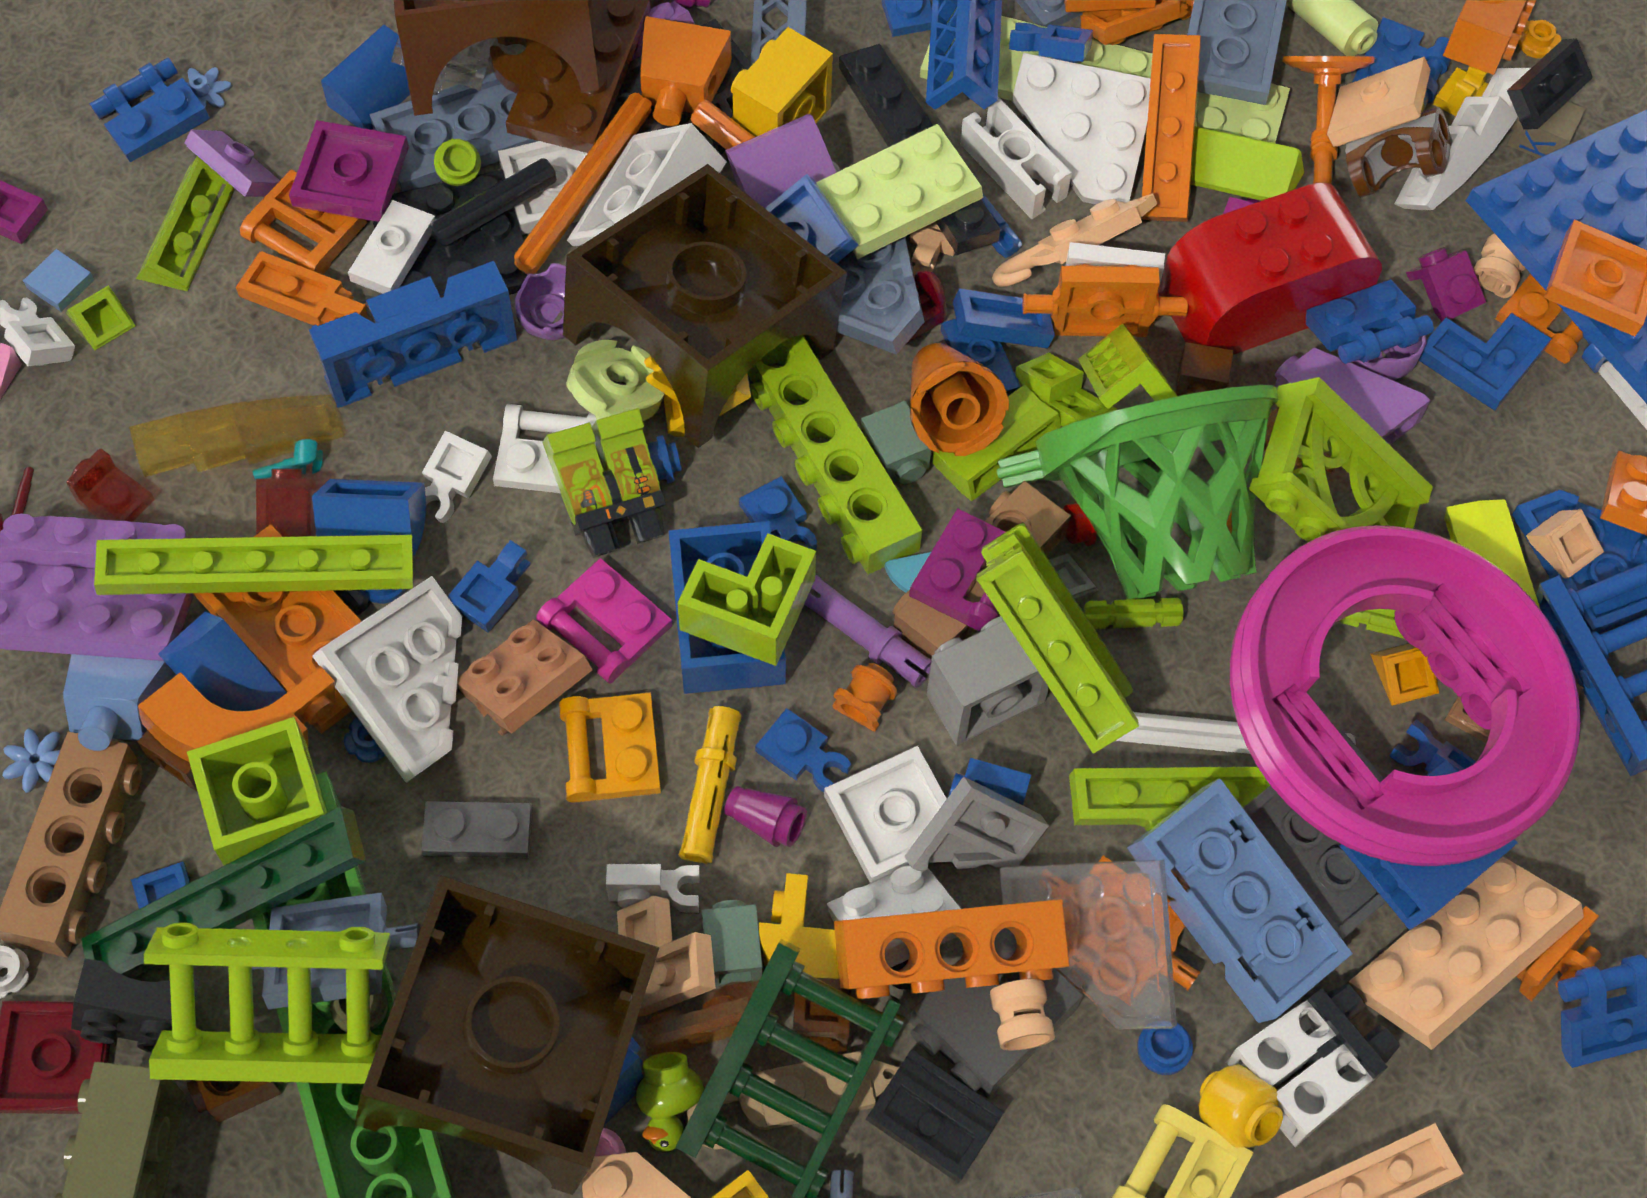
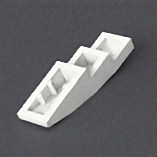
(1473, 138)

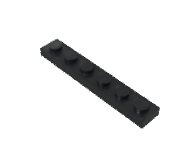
(900, 116)

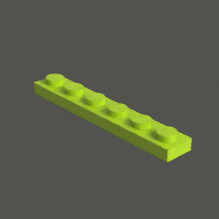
(253, 564)

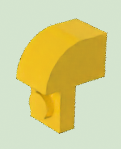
(817, 945)

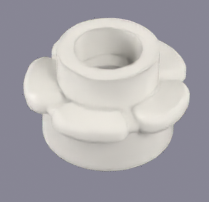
(17, 976)

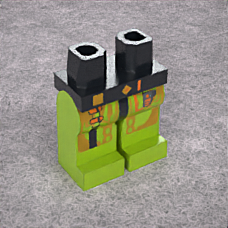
(619, 493)

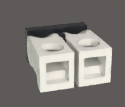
(1329, 1048)

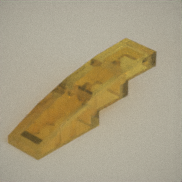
(234, 432)

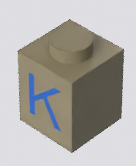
(1549, 136)

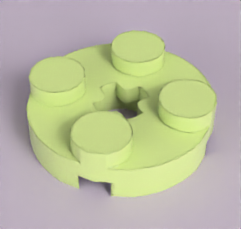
(595, 391)

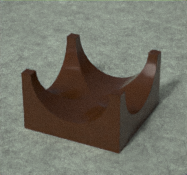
(439, 29)

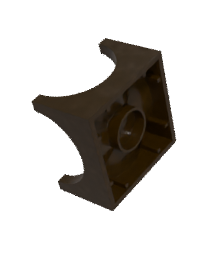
(704, 290)
(509, 1030)

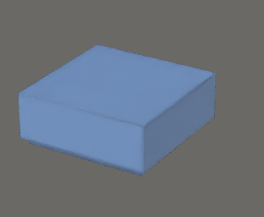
(58, 280)

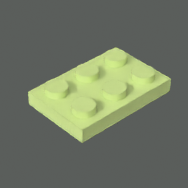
(901, 189)

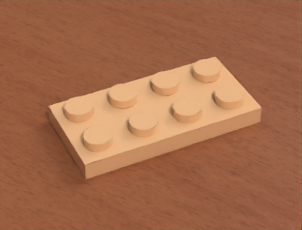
(1466, 951)

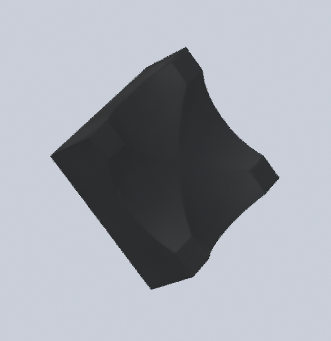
(120, 1007)

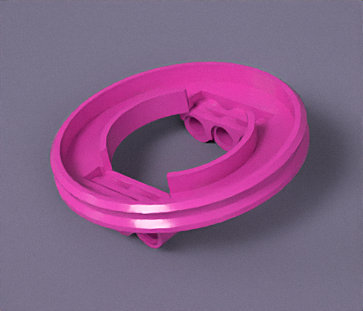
(1479, 640)

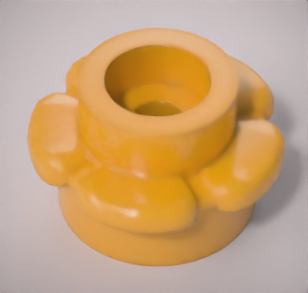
(1538, 46)

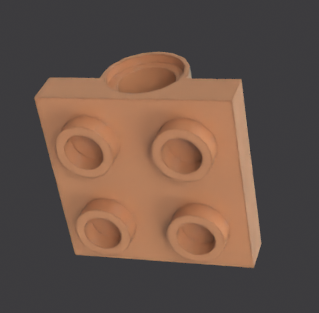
(522, 676)

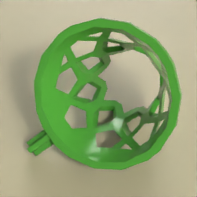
(1167, 431)

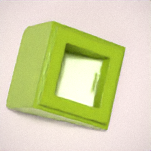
(100, 318)

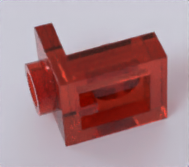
(107, 490)
(284, 503)

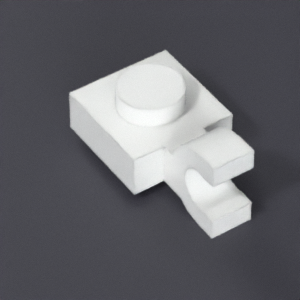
(640, 881)

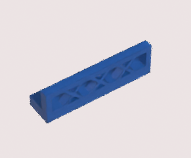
(972, 55)

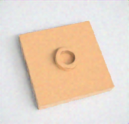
(1379, 102)

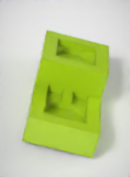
(1060, 387)

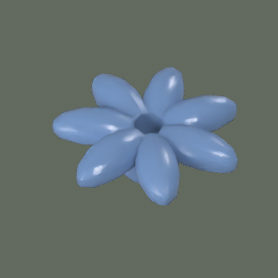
(206, 88)
(27, 756)

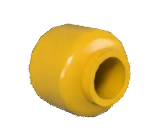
(1240, 1106)

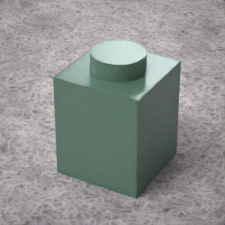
(896, 443)
(734, 942)

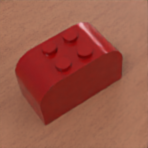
(1265, 265)

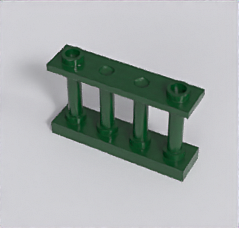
(736, 1077)

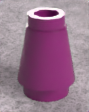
(768, 815)

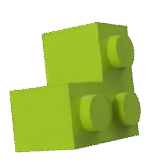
(750, 611)

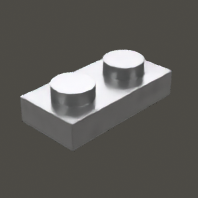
(477, 829)

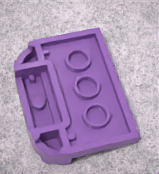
(52, 596)

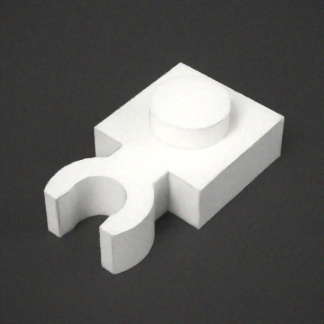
(34, 338)
(453, 469)

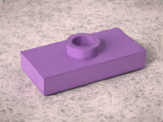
(232, 162)

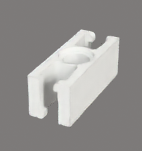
(1019, 143)

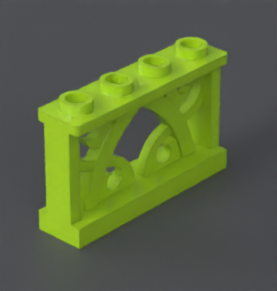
(1319, 421)

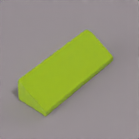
(1244, 165)
(183, 226)

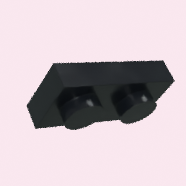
(1549, 84)

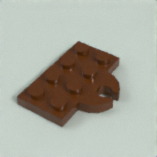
(547, 90)

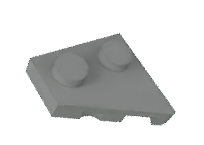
(977, 830)

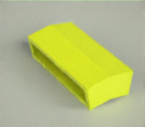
(1490, 532)

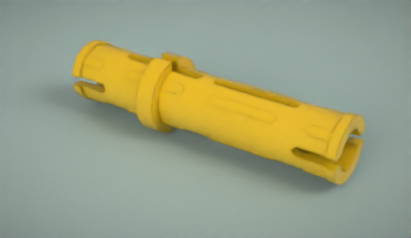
(714, 764)

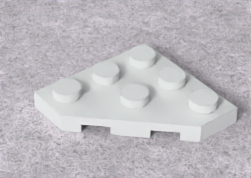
(1088, 121)
(401, 675)

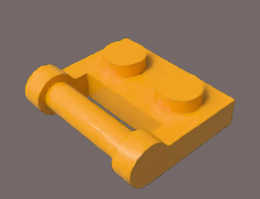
(627, 747)

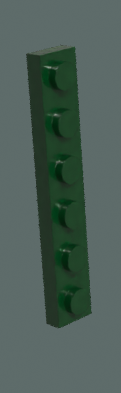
(236, 889)

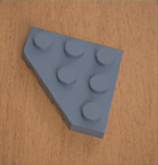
(881, 298)

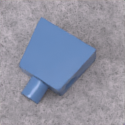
(105, 695)

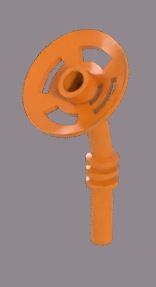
(1327, 74)

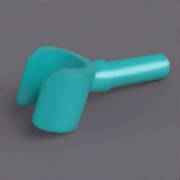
(304, 454)

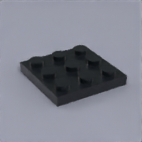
(490, 242)

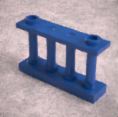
(1588, 656)

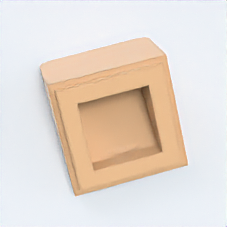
(1566, 541)

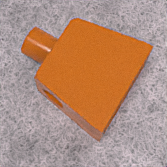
(682, 66)

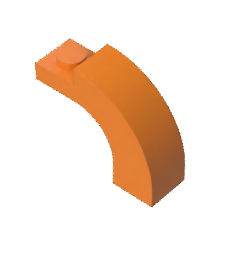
(187, 720)

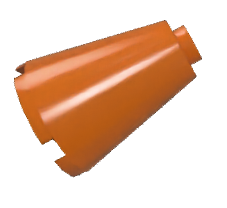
(955, 401)

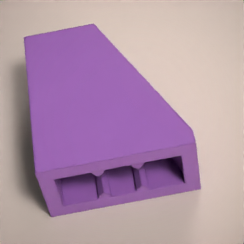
(1378, 400)

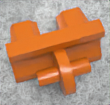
(1561, 957)

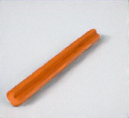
(582, 184)

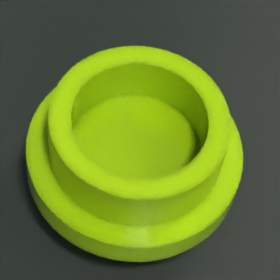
(457, 162)

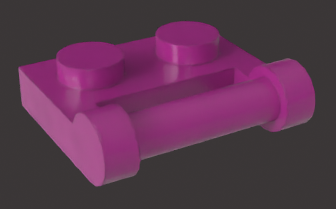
(953, 571)

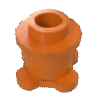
(865, 695)

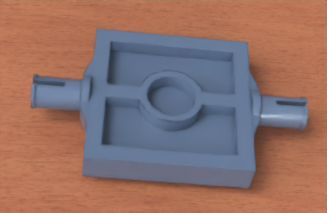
(332, 915)

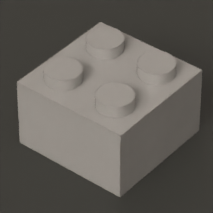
(983, 681)

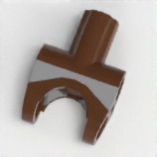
(1414, 144)

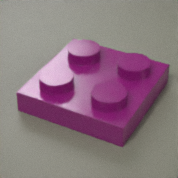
(349, 171)

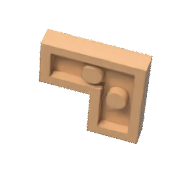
(681, 966)

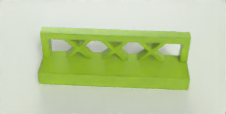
(1120, 365)

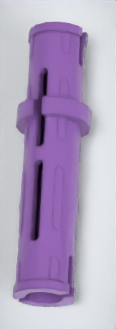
(881, 642)

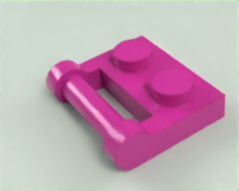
(616, 609)

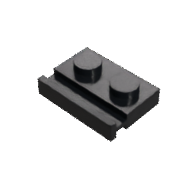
(935, 1116)

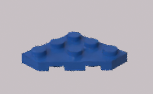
(1619, 549)

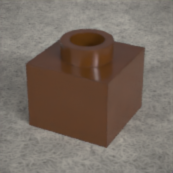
(1203, 369)

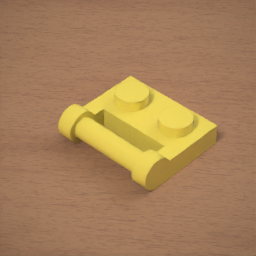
(1207, 1171)

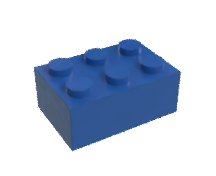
(704, 663)

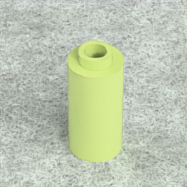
(1339, 22)

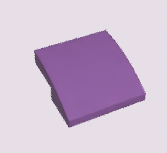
(780, 158)

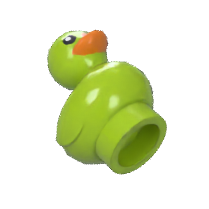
(665, 1092)

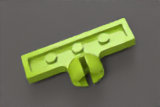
(1151, 794)

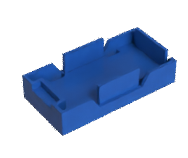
(414, 332)

